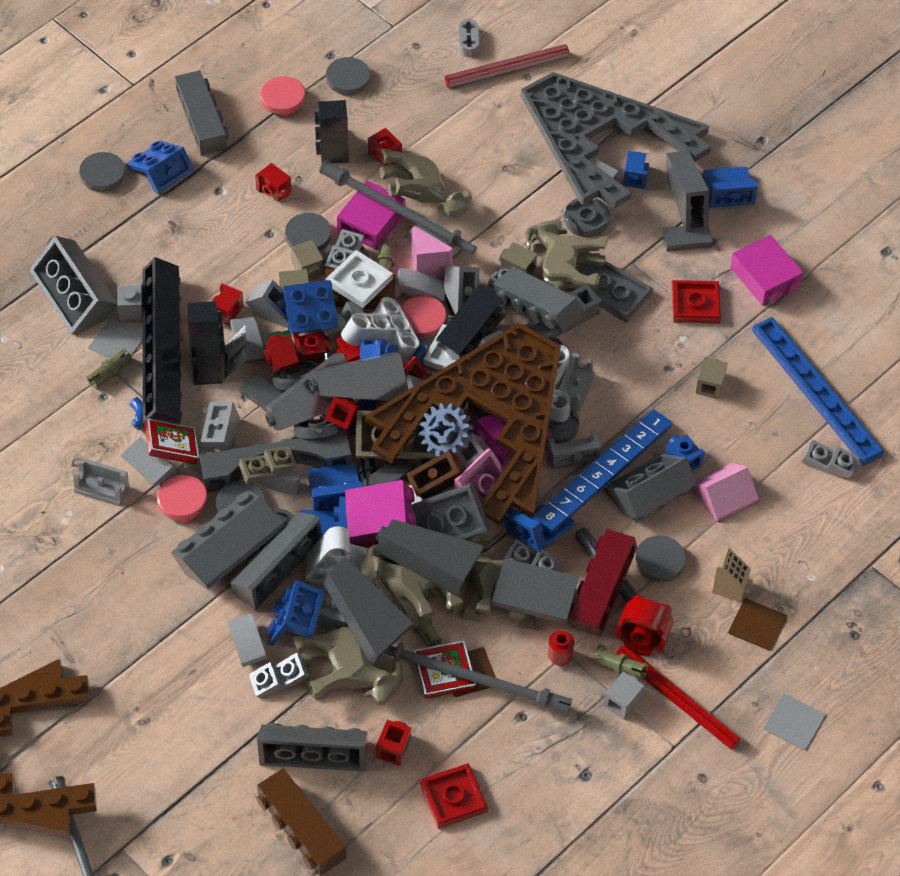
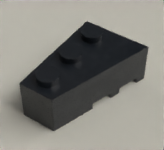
(332, 131)
(472, 322)
(206, 342)

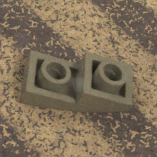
(267, 466)

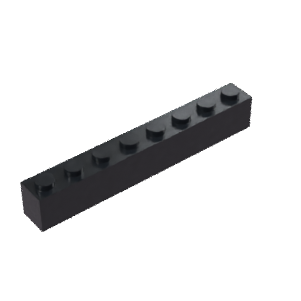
(161, 342)

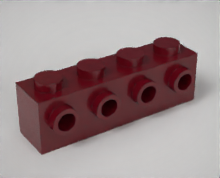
(602, 582)

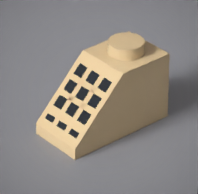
(732, 576)

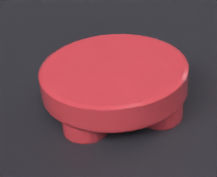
(283, 96)
(424, 315)
(182, 498)

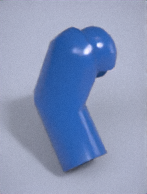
(421, 351)
(137, 405)

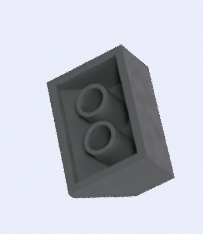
(651, 485)

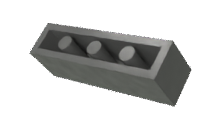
(201, 112)
(538, 299)

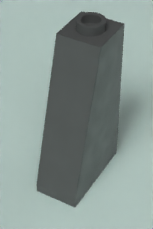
(688, 190)
(368, 378)
(299, 401)
(428, 553)
(365, 609)

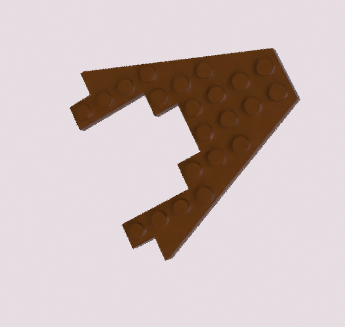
(505, 377)
(45, 809)

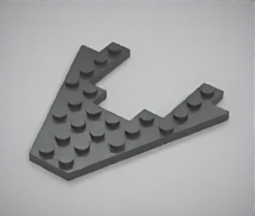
(574, 111)

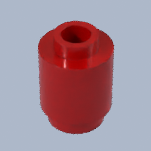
(561, 647)

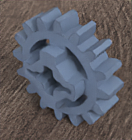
(439, 422)

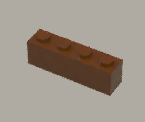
(301, 822)

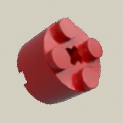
(645, 625)

